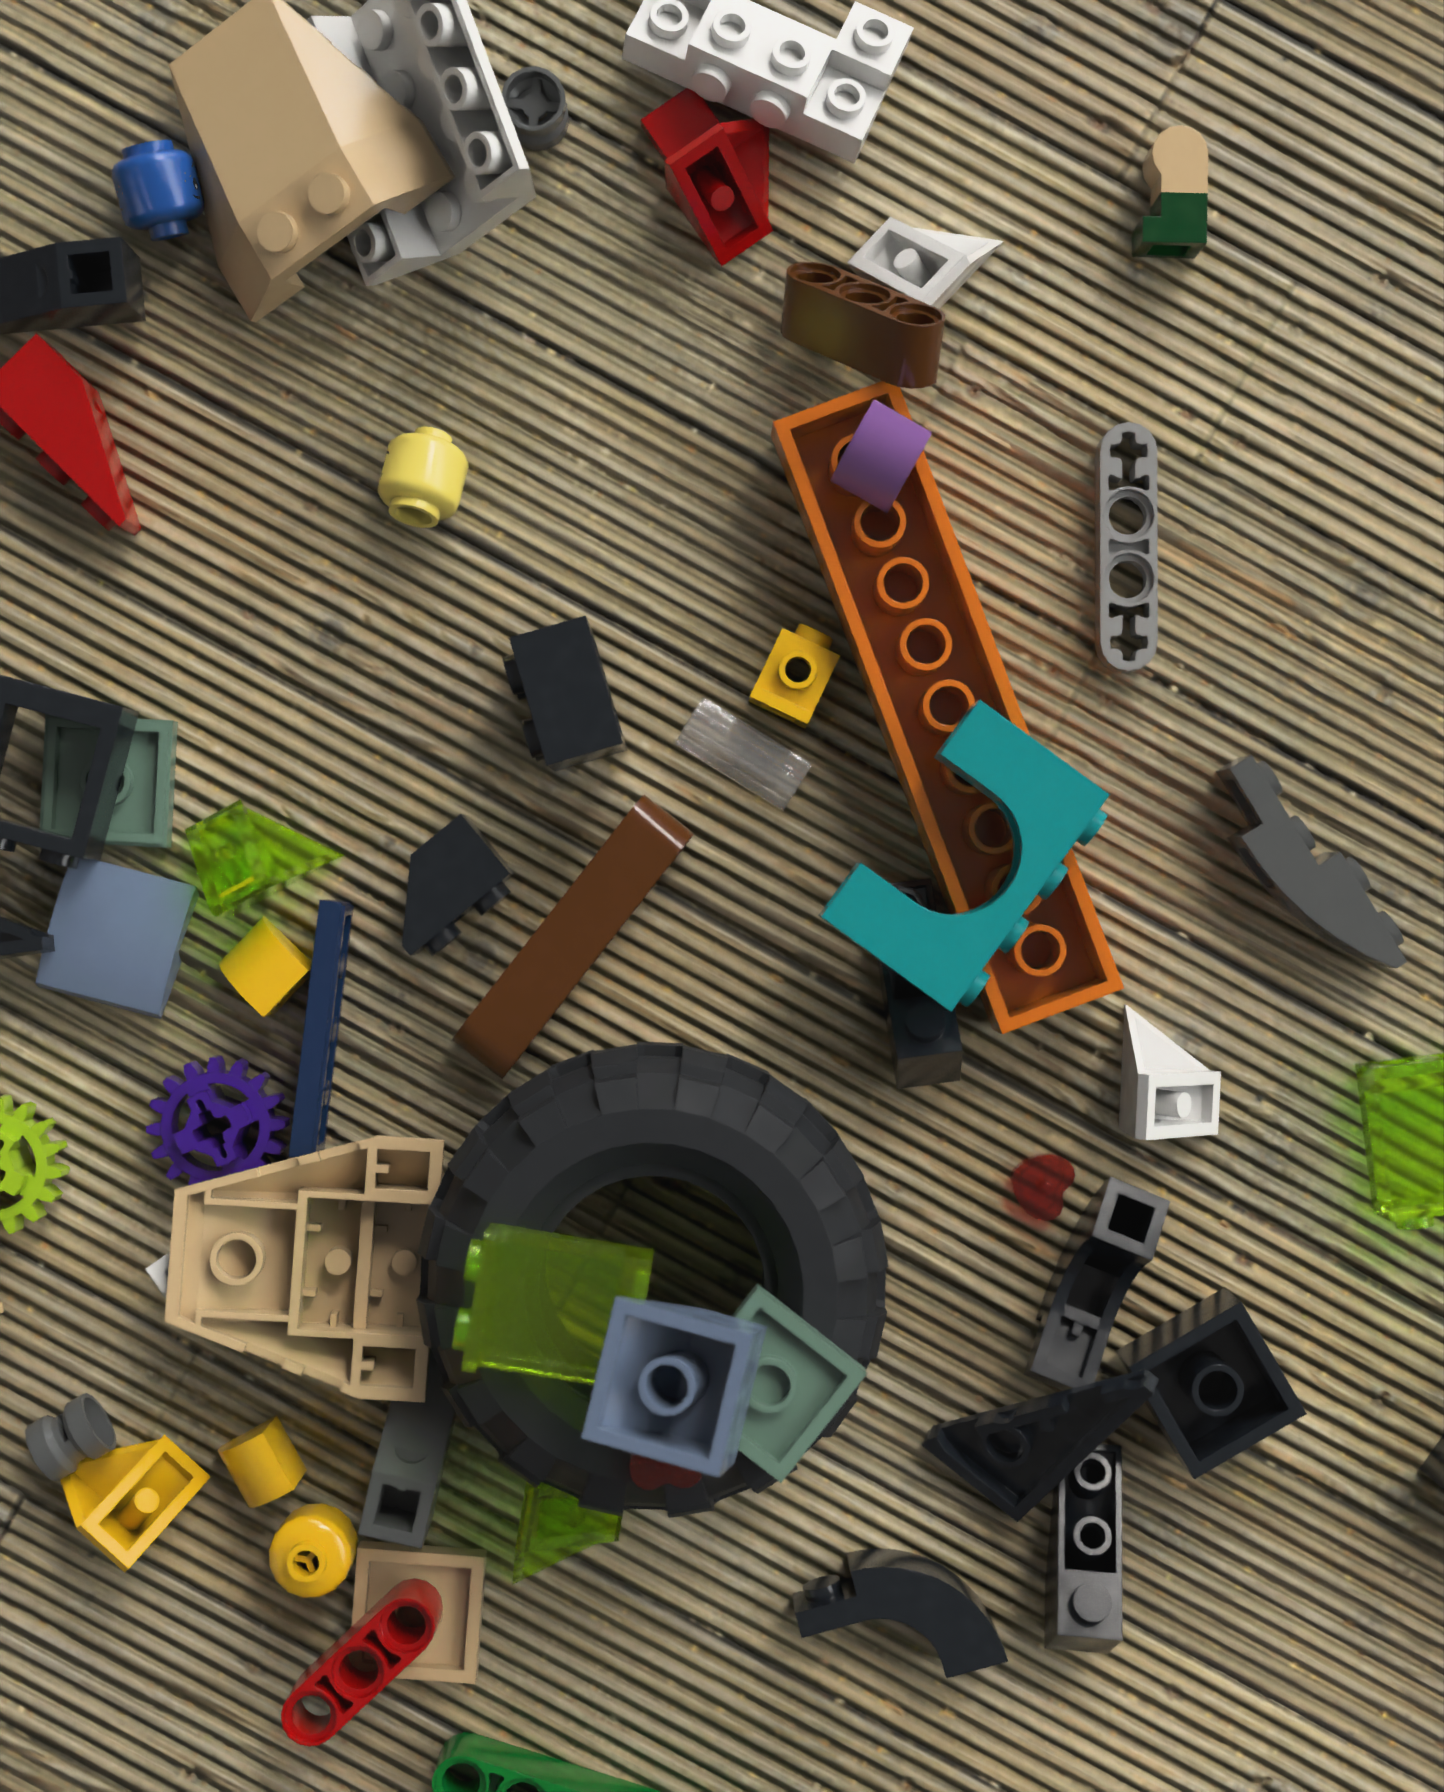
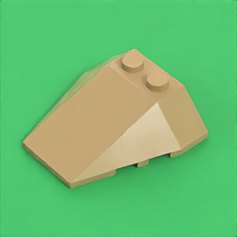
(292, 148)
(313, 1263)

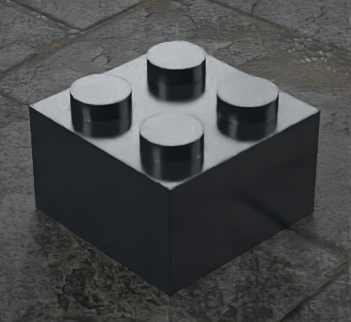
(566, 694)
(1214, 1383)

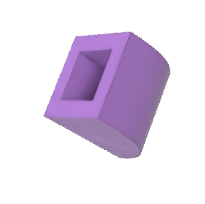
(880, 456)

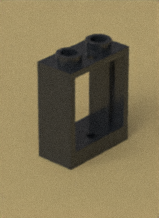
(104, 776)

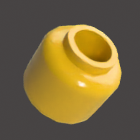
(331, 1545)

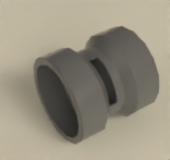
(535, 93)
(70, 1437)

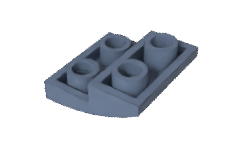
(117, 936)

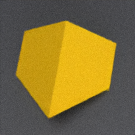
(131, 1496)

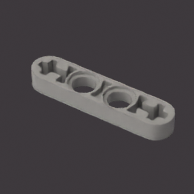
(1117, 548)

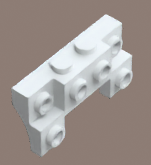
(774, 65)

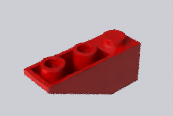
(68, 421)

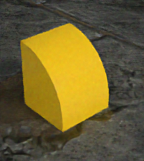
(266, 968)
(263, 1463)

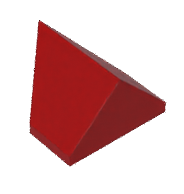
(724, 186)

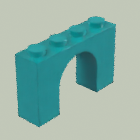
(1047, 813)

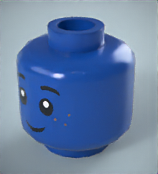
(157, 189)

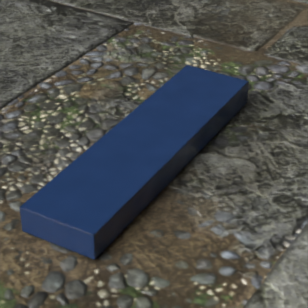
(321, 1027)

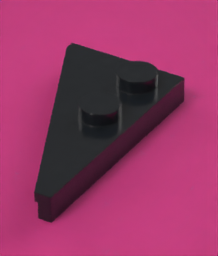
(1032, 1445)

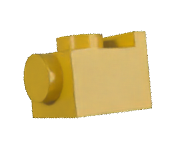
(795, 699)

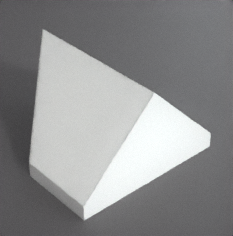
(921, 261)
(1163, 1086)

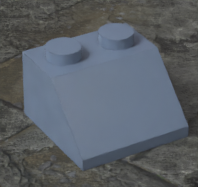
(674, 1383)

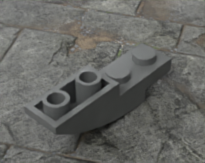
(1317, 891)

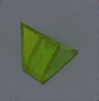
(250, 857)
(556, 1529)

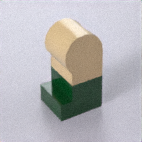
(1179, 196)

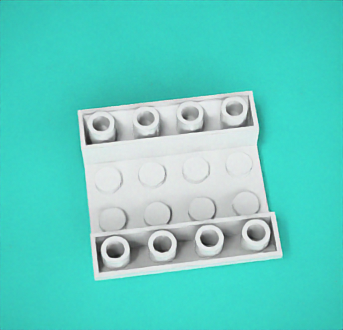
(439, 70)

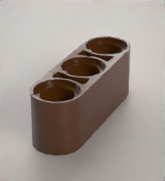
(862, 324)

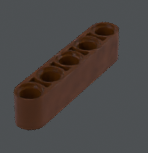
(572, 936)

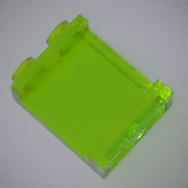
(1404, 1137)
(544, 1301)

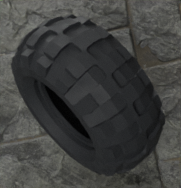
(632, 1117)

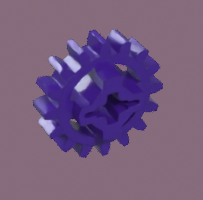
(210, 1102)

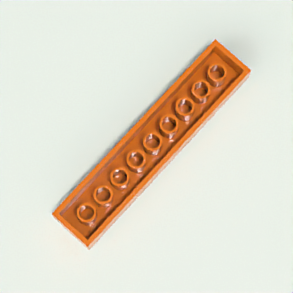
(923, 665)

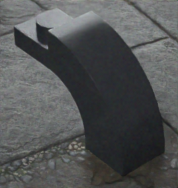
(1090, 1281)
(909, 1591)

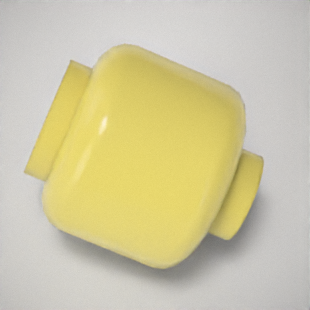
(422, 477)

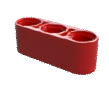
(345, 1686)

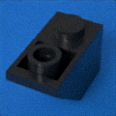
(448, 880)

